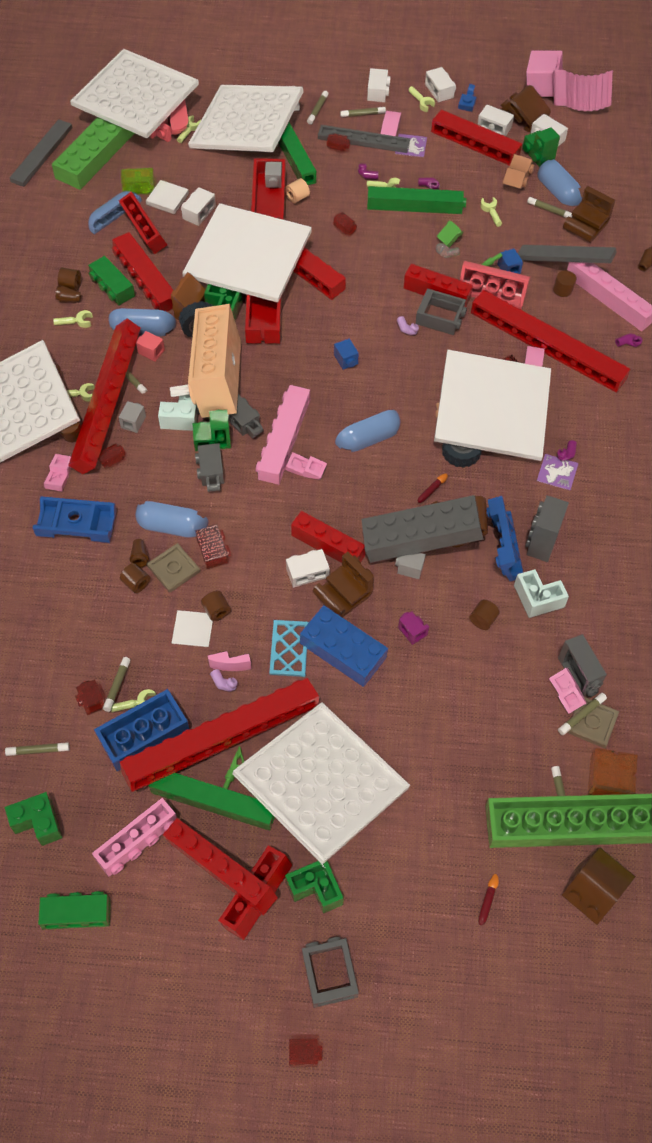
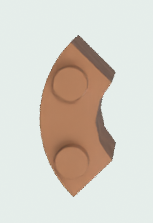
(518, 172)

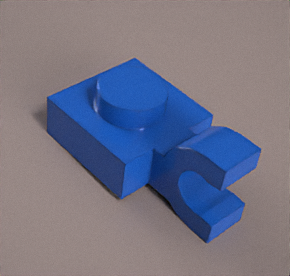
(468, 101)

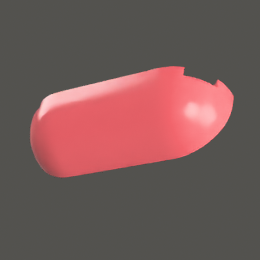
(178, 119)

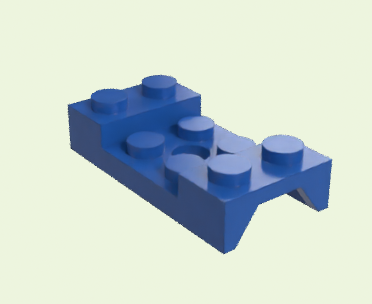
(94, 520)
(508, 554)

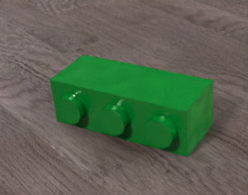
(111, 280)
(74, 911)

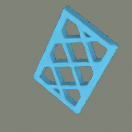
(275, 656)

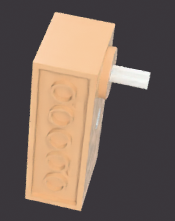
(213, 361)

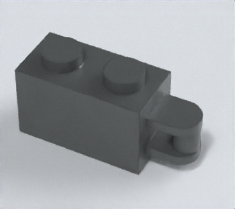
(246, 419)
(210, 466)

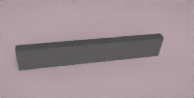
(367, 139)
(40, 153)
(567, 253)

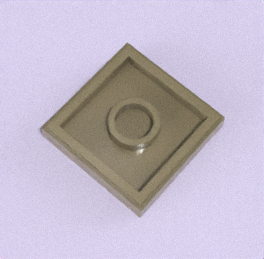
(173, 567)
(595, 726)

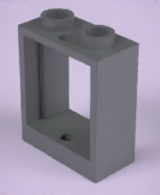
(443, 301)
(583, 665)
(335, 995)

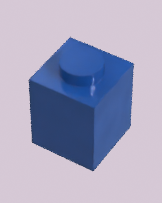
(510, 261)
(346, 354)

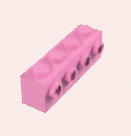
(134, 837)

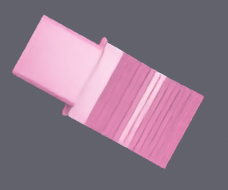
(568, 90)

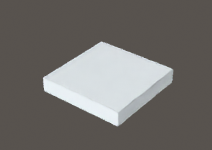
(167, 197)

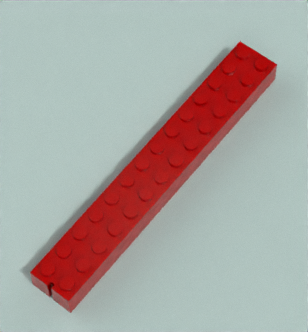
(264, 315)

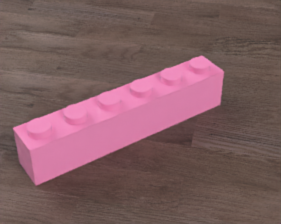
(612, 294)
(283, 435)

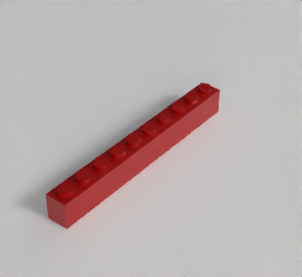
(553, 341)
(104, 397)
(218, 734)

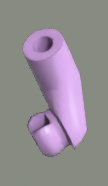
(408, 329)
(221, 683)

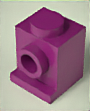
(412, 627)

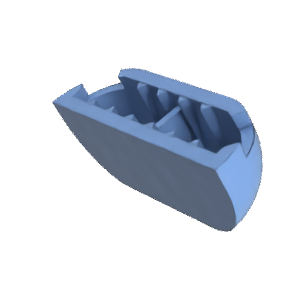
(559, 183)
(108, 213)
(153, 321)
(369, 431)
(169, 519)

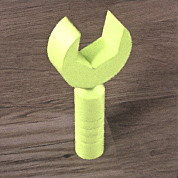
(423, 100)
(190, 127)
(392, 181)
(491, 208)
(79, 319)
(83, 392)
(132, 703)

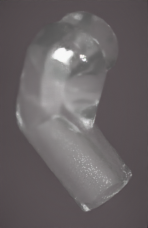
(445, 251)

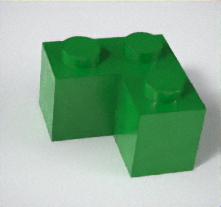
(541, 145)
(221, 296)
(214, 431)
(35, 813)
(315, 880)

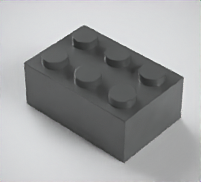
(546, 528)

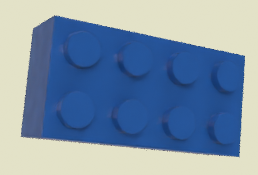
(343, 645)
(141, 727)

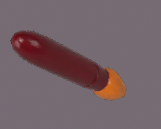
(440, 480)
(488, 899)

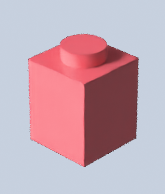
(150, 346)

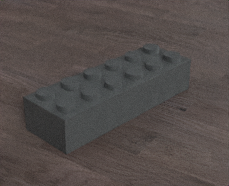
(422, 529)

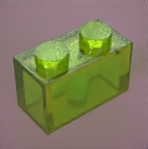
(138, 180)

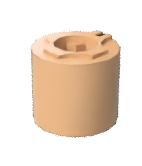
(297, 190)

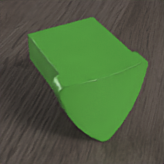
(449, 233)

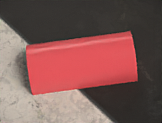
(501, 283)

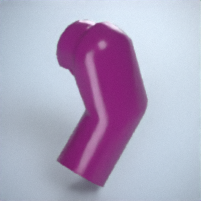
(366, 173)
(430, 182)
(629, 339)
(569, 452)

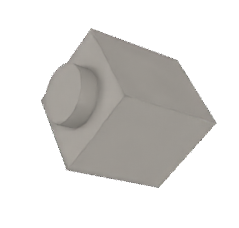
(273, 174)
(132, 416)
(410, 565)

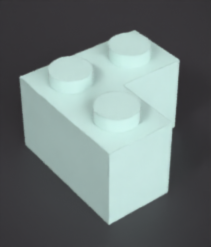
(178, 415)
(538, 597)

